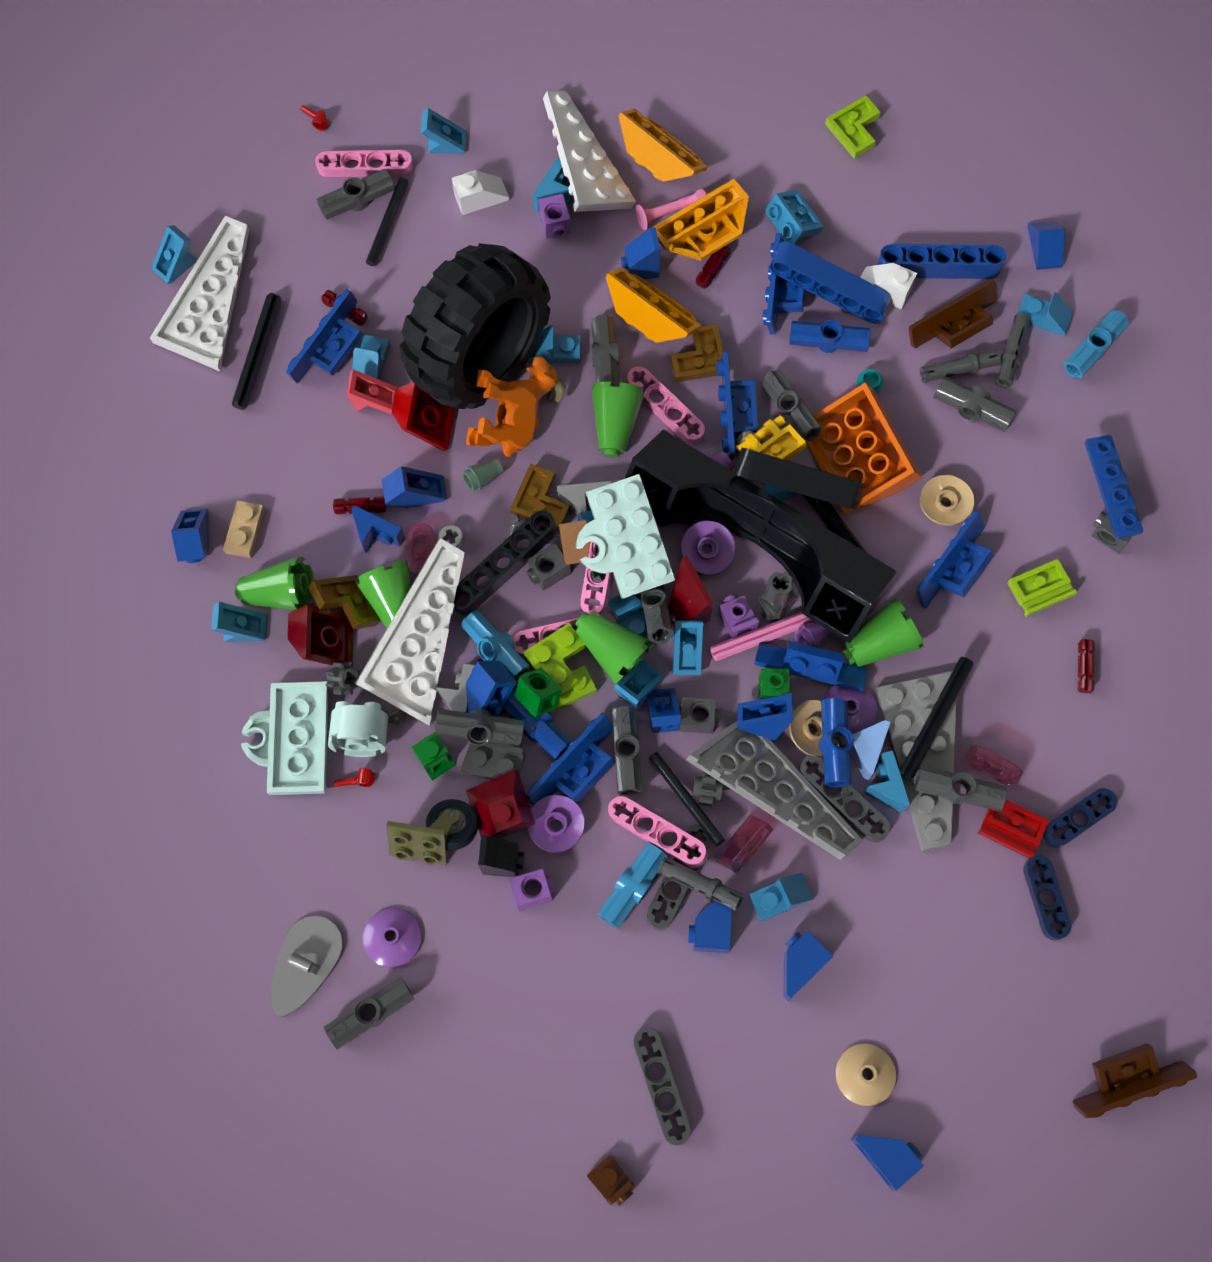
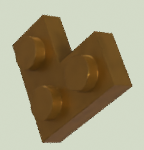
(703, 360)
(533, 497)
(346, 594)

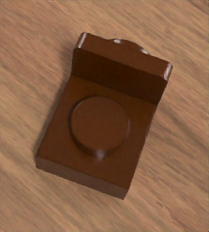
(611, 1181)

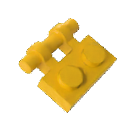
(782, 444)

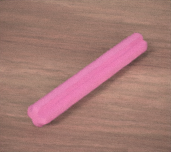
(754, 637)

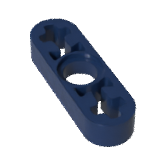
(1091, 819)
(1061, 916)

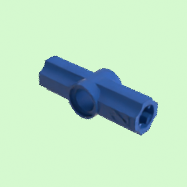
(844, 336)
(538, 729)
(836, 759)

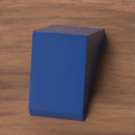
(1047, 244)
(766, 716)

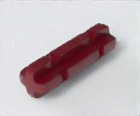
(712, 267)
(358, 315)
(341, 506)
(1086, 666)

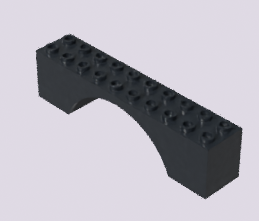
(833, 576)

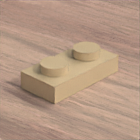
(244, 529)

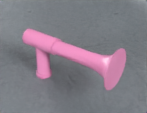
(645, 216)

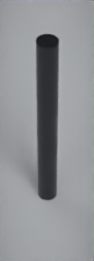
(387, 221)
(686, 798)

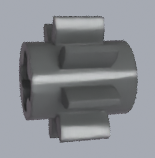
(342, 678)
(707, 789)

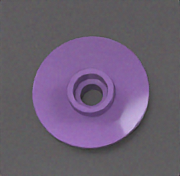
(714, 536)
(865, 704)
(554, 809)
(394, 952)

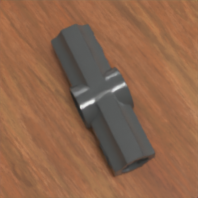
(365, 190)
(605, 350)
(783, 395)
(974, 403)
(777, 596)
(657, 615)
(466, 726)
(626, 733)
(978, 791)
(352, 1024)

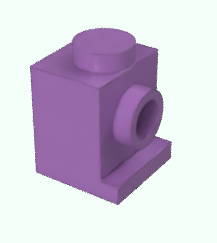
(736, 624)

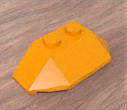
(658, 148)
(706, 223)
(649, 307)

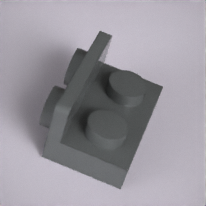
(493, 759)

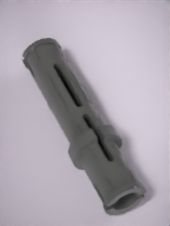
(1011, 358)
(971, 364)
(706, 886)

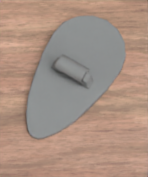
(304, 963)

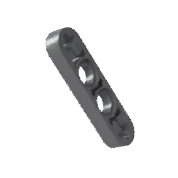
(840, 802)
(656, 905)
(666, 1084)

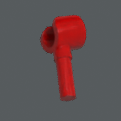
(319, 120)
(364, 779)

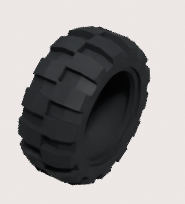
(472, 317)

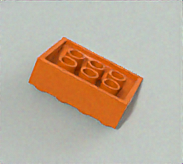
(863, 446)

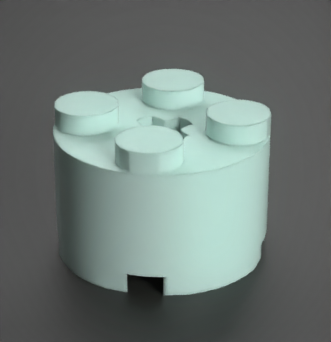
(358, 729)

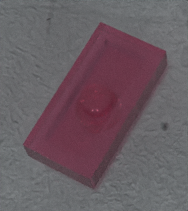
(743, 843)

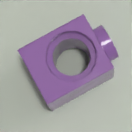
(551, 208)
(519, 886)

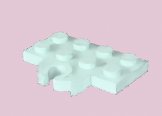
(625, 537)
(292, 738)

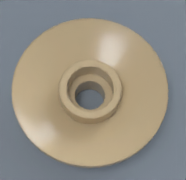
(951, 490)
(804, 715)
(850, 1077)

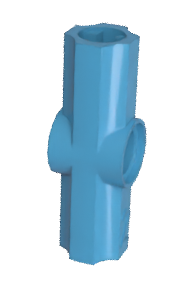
(1088, 353)
(494, 645)
(632, 886)

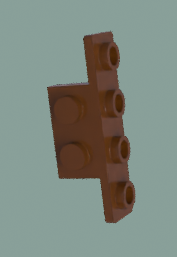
(958, 318)
(1130, 1078)

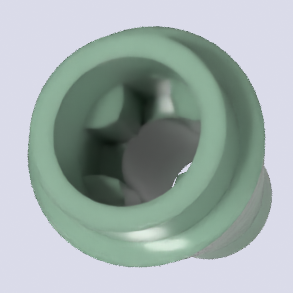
(481, 474)

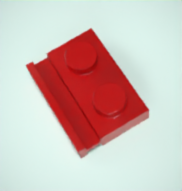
(1014, 828)

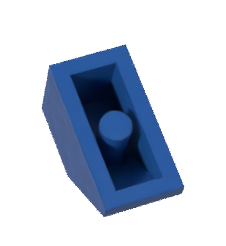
(643, 255)
(413, 488)
(191, 535)
(489, 687)
(712, 929)
(802, 962)
(890, 1158)

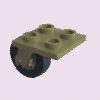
(448, 827)

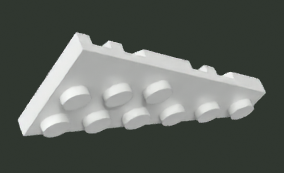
(583, 160)
(203, 307)
(413, 647)

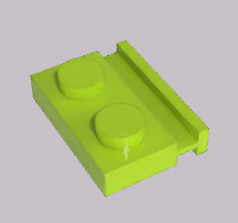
(1041, 587)

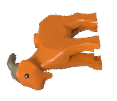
(516, 408)

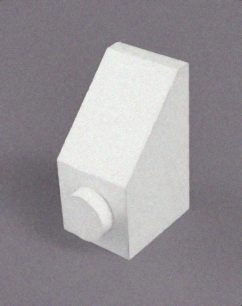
(478, 191)
(893, 279)

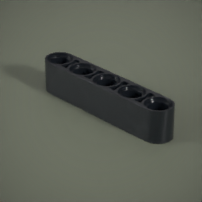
(798, 478)
(506, 549)

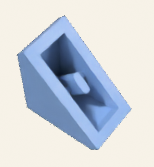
(868, 746)

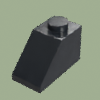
(500, 857)

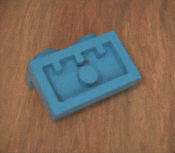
(793, 216)

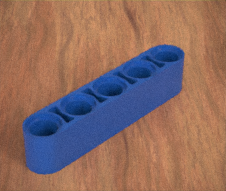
(952, 256)
(830, 282)

